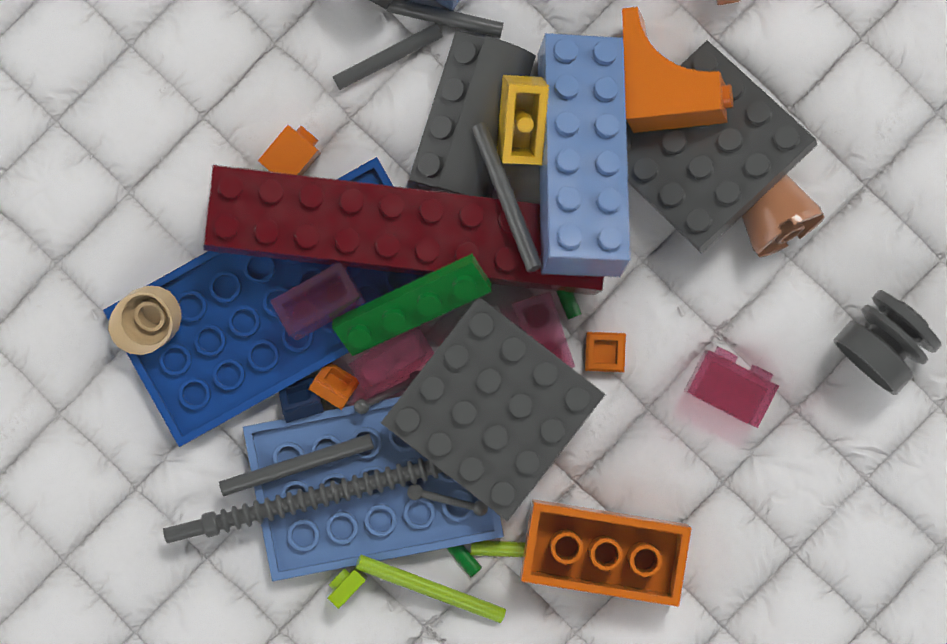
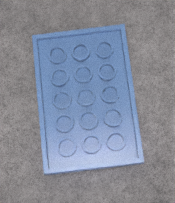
(375, 525)

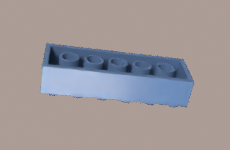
(584, 157)

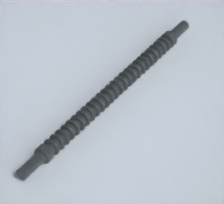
(211, 524)

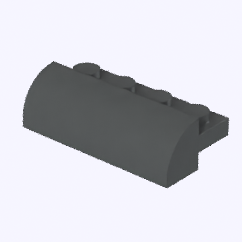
(465, 97)

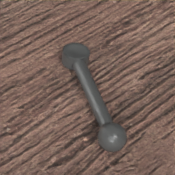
(362, 406)
(416, 492)

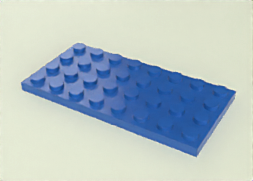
(231, 338)

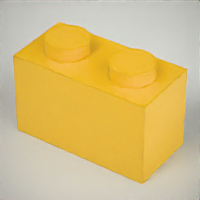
(522, 119)

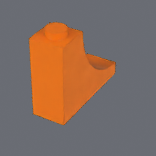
(663, 93)

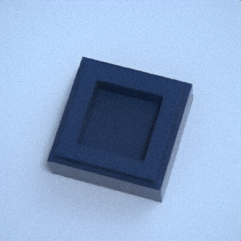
(299, 402)

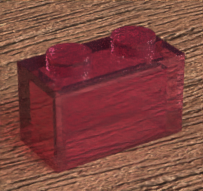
(317, 301)
(541, 321)
(392, 361)
(732, 387)

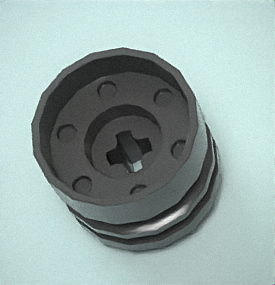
(887, 342)

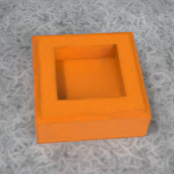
(605, 351)
(334, 385)

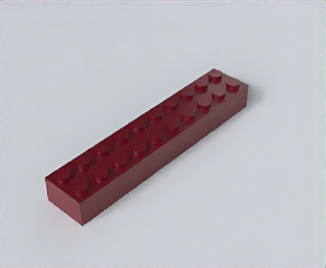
(371, 227)

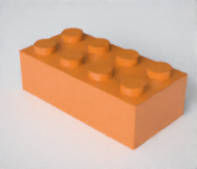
(605, 552)

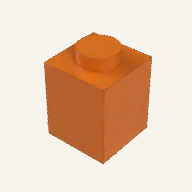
(291, 152)

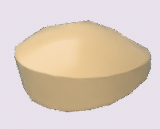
(145, 320)

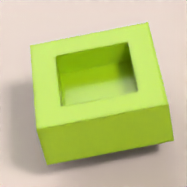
(345, 585)

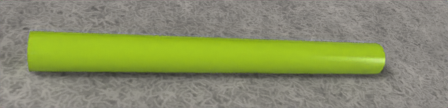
(430, 588)

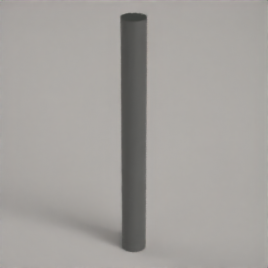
(506, 197)
(296, 465)

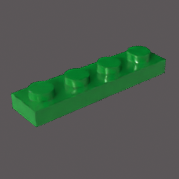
(412, 305)

